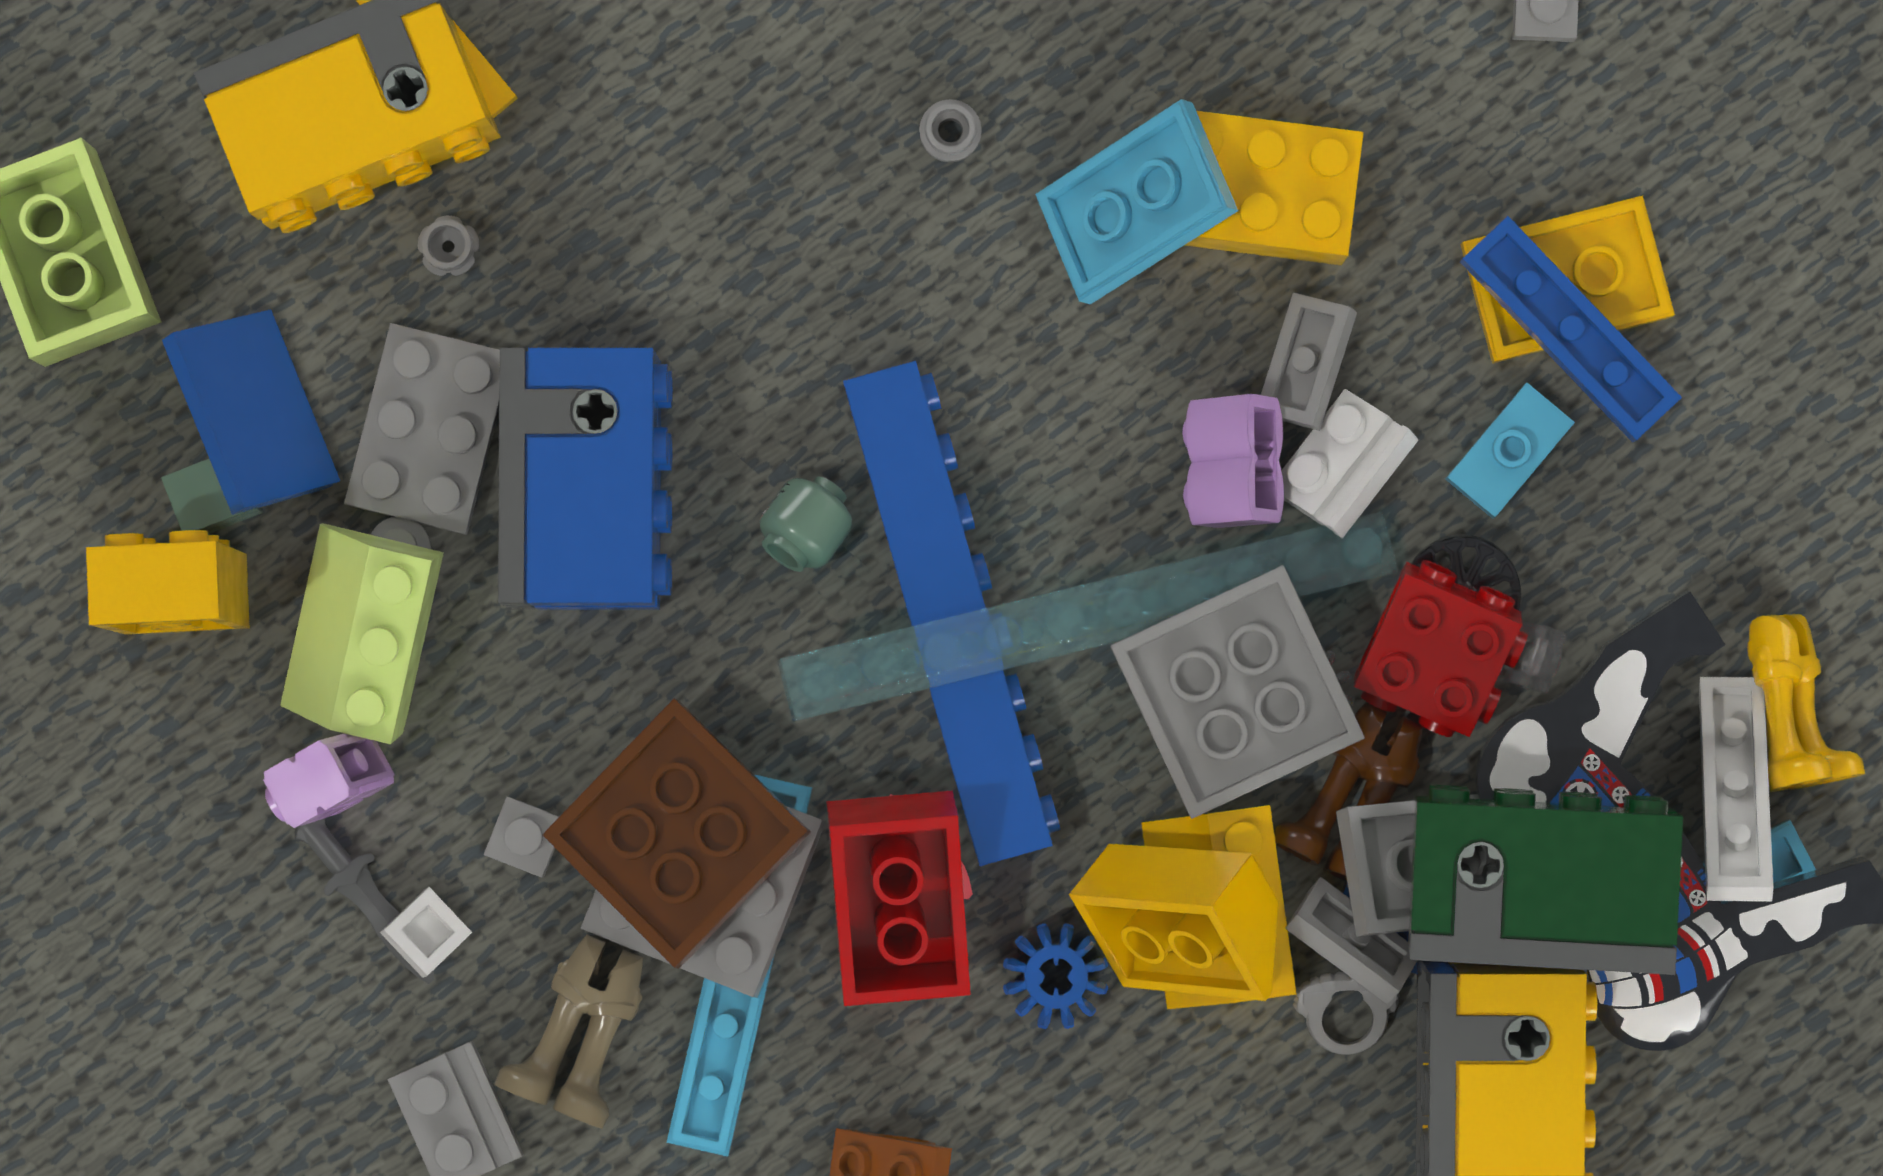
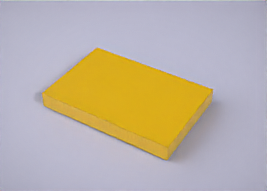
(1605, 255)

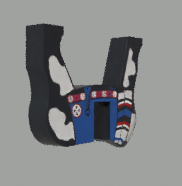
(1579, 747)

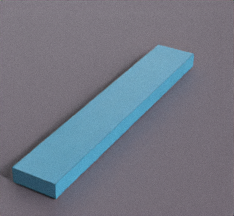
(722, 1044)

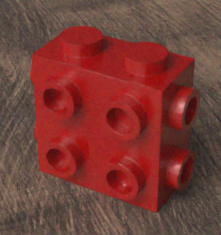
(1440, 650)

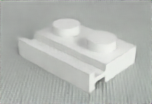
(1345, 463)

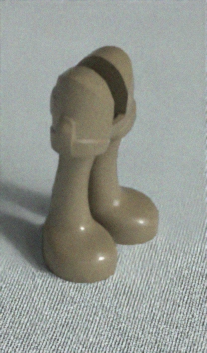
(572, 981)

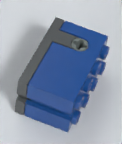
(577, 500)

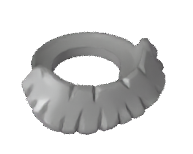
(1317, 994)

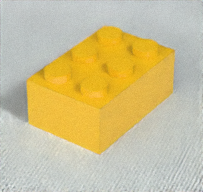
(1289, 185)
(167, 586)

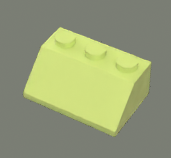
(361, 633)

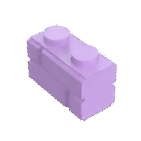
(326, 779)

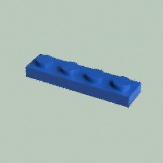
(1570, 329)

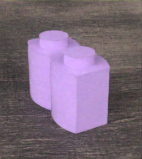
(1234, 461)

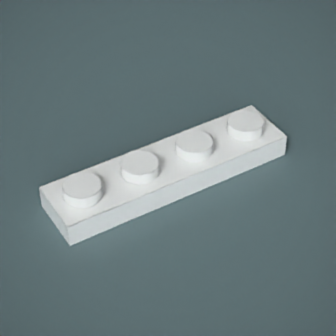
(1735, 790)

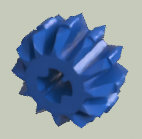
(1076, 975)

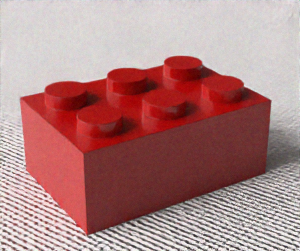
(898, 898)

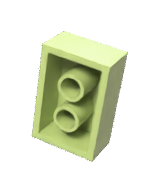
(68, 256)

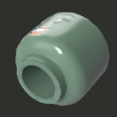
(805, 523)

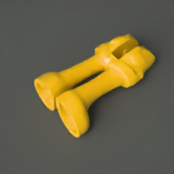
(1786, 670)

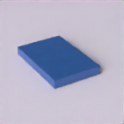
(251, 411)

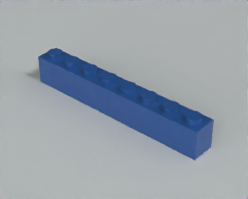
(944, 581)

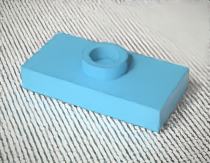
(1509, 450)

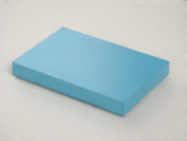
(1136, 202)

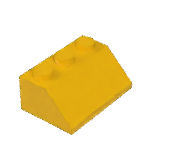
(1231, 831)
(1182, 919)

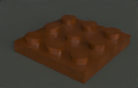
(676, 833)

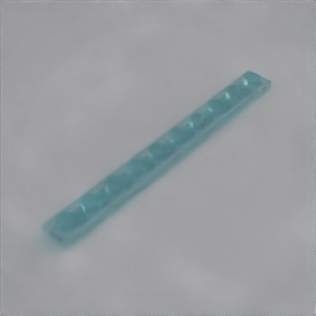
(1071, 618)

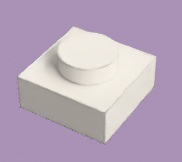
(426, 932)

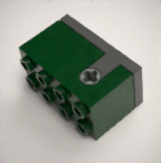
(1566, 884)

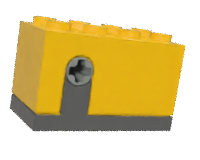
(334, 110)
(1499, 1098)

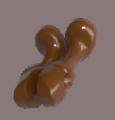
(1383, 774)

